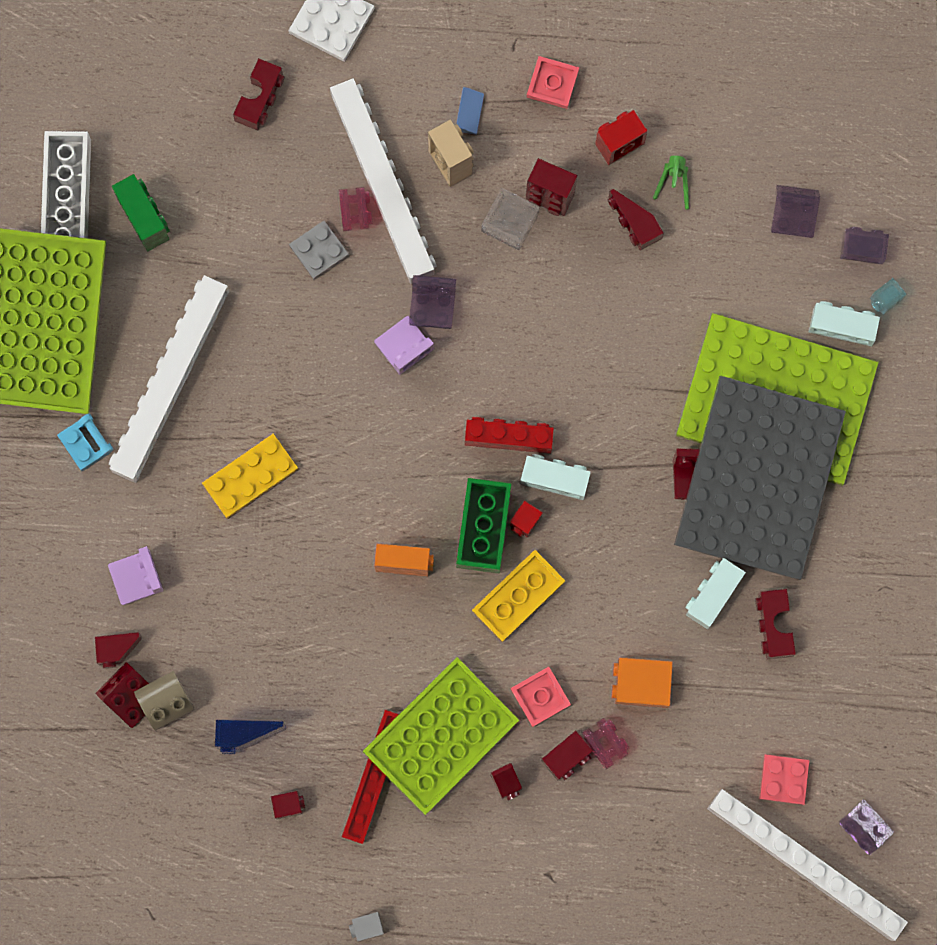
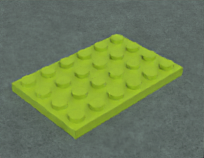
(440, 736)

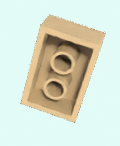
(450, 152)

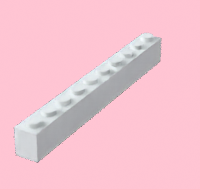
(381, 179)
(169, 379)
(807, 865)

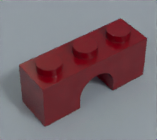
(253, 111)
(775, 643)

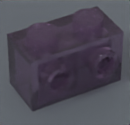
(864, 245)

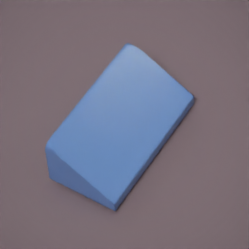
(470, 110)

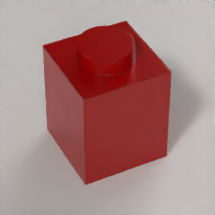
(525, 519)

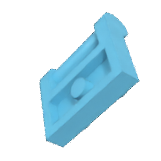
(78, 445)

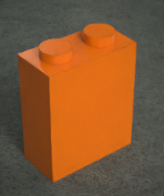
(403, 560)
(642, 682)

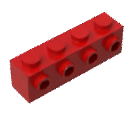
(509, 436)

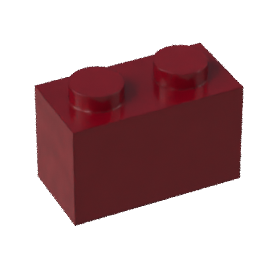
(566, 756)

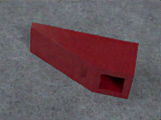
(640, 223)

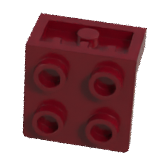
(683, 468)
(120, 695)

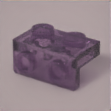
(866, 827)

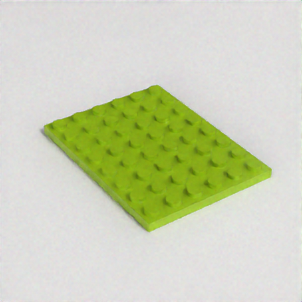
(48, 319)
(784, 366)

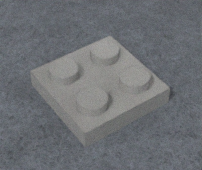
(319, 250)

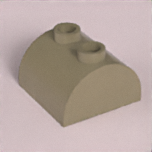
(164, 700)

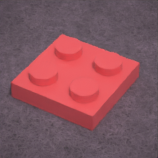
(552, 82)
(540, 696)
(784, 779)

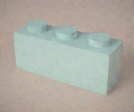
(844, 323)
(555, 476)
(714, 593)

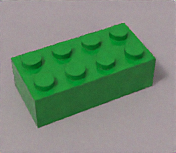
(483, 525)

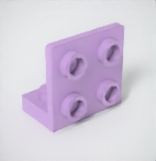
(404, 345)
(135, 577)

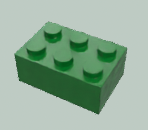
(141, 212)

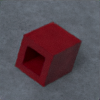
(287, 804)

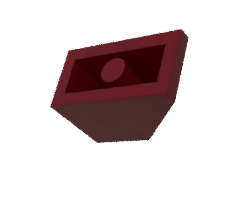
(115, 648)
(506, 782)

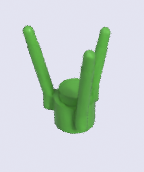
(676, 168)

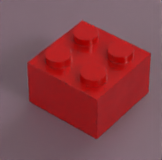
(620, 136)

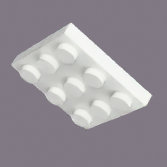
(332, 24)

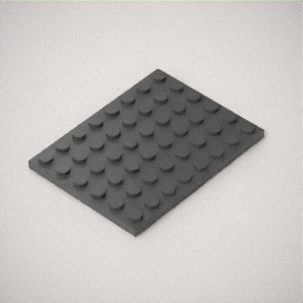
(759, 478)

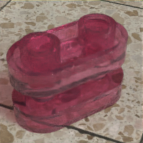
(361, 198)
(618, 746)

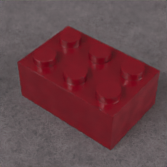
(551, 187)

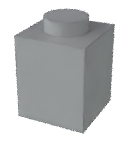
(366, 927)

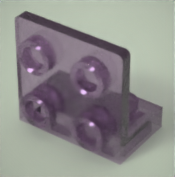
(795, 211)
(432, 302)

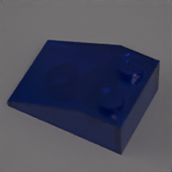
(241, 734)

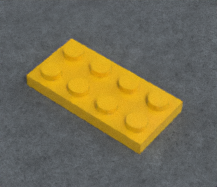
(250, 476)
(518, 595)

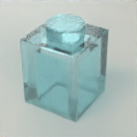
(887, 296)

